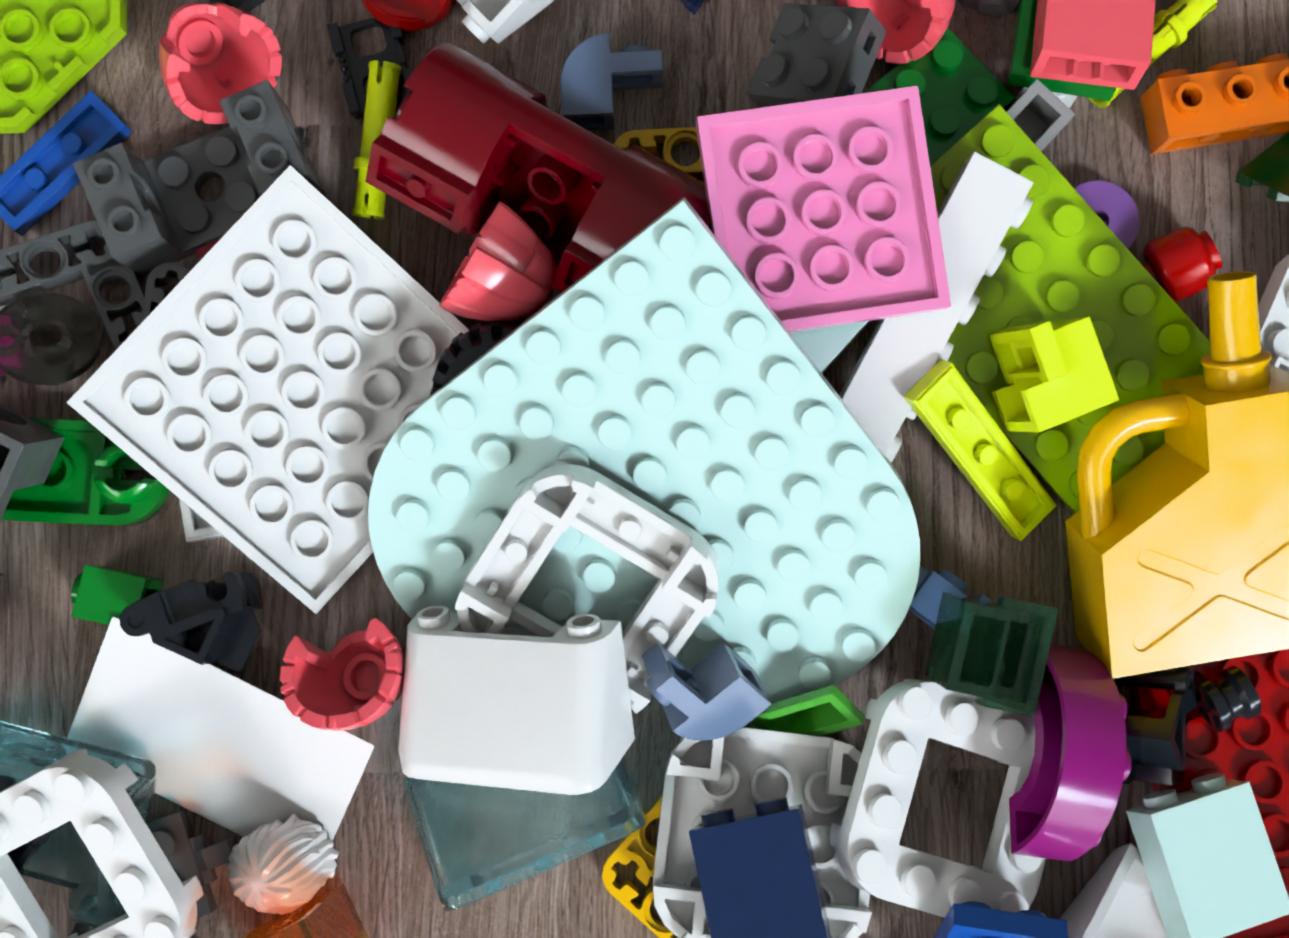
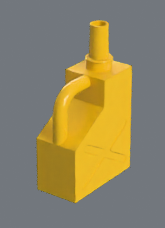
(1194, 540)

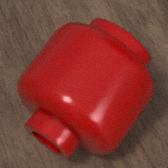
(1182, 261)

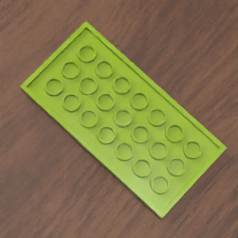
(1059, 269)

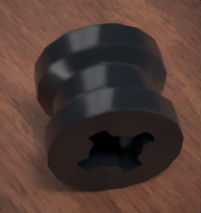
(1227, 699)

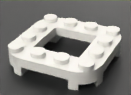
(621, 522)
(885, 785)
(114, 832)

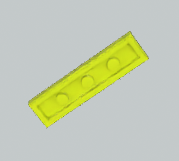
(980, 449)

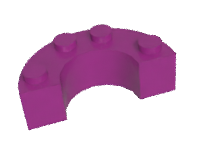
(1075, 760)

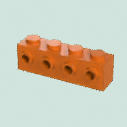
(1217, 104)

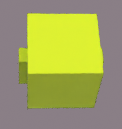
(1051, 374)

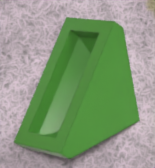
(811, 713)

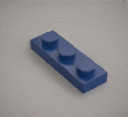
(47, 168)

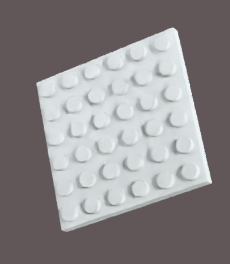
(277, 384)

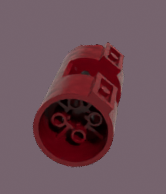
(487, 138)

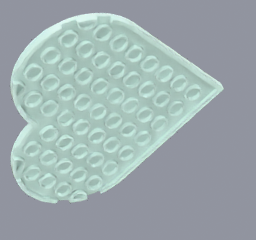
(700, 404)

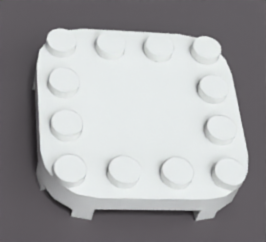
(737, 774)

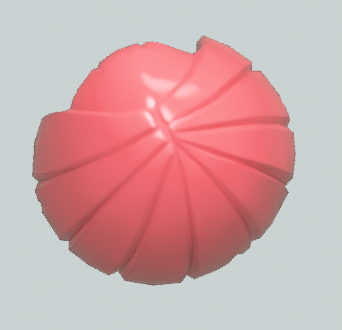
(910, 25)
(214, 54)
(505, 272)
(347, 685)

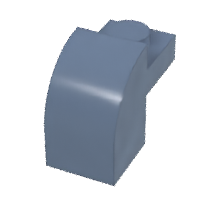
(595, 72)
(708, 699)

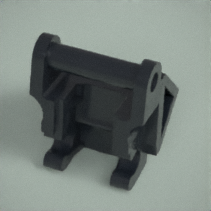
(201, 619)
(1159, 737)

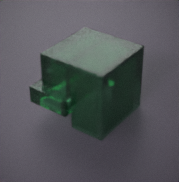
(992, 650)

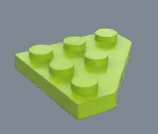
(49, 50)

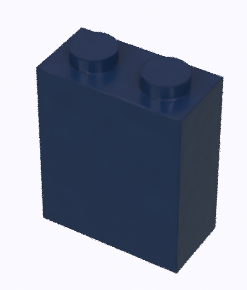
(759, 873)

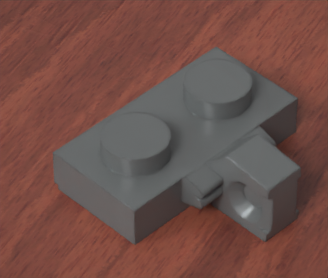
(191, 854)

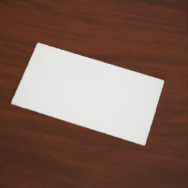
(216, 738)

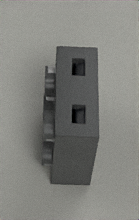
(817, 54)

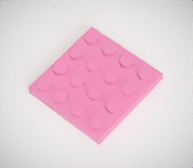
(828, 206)

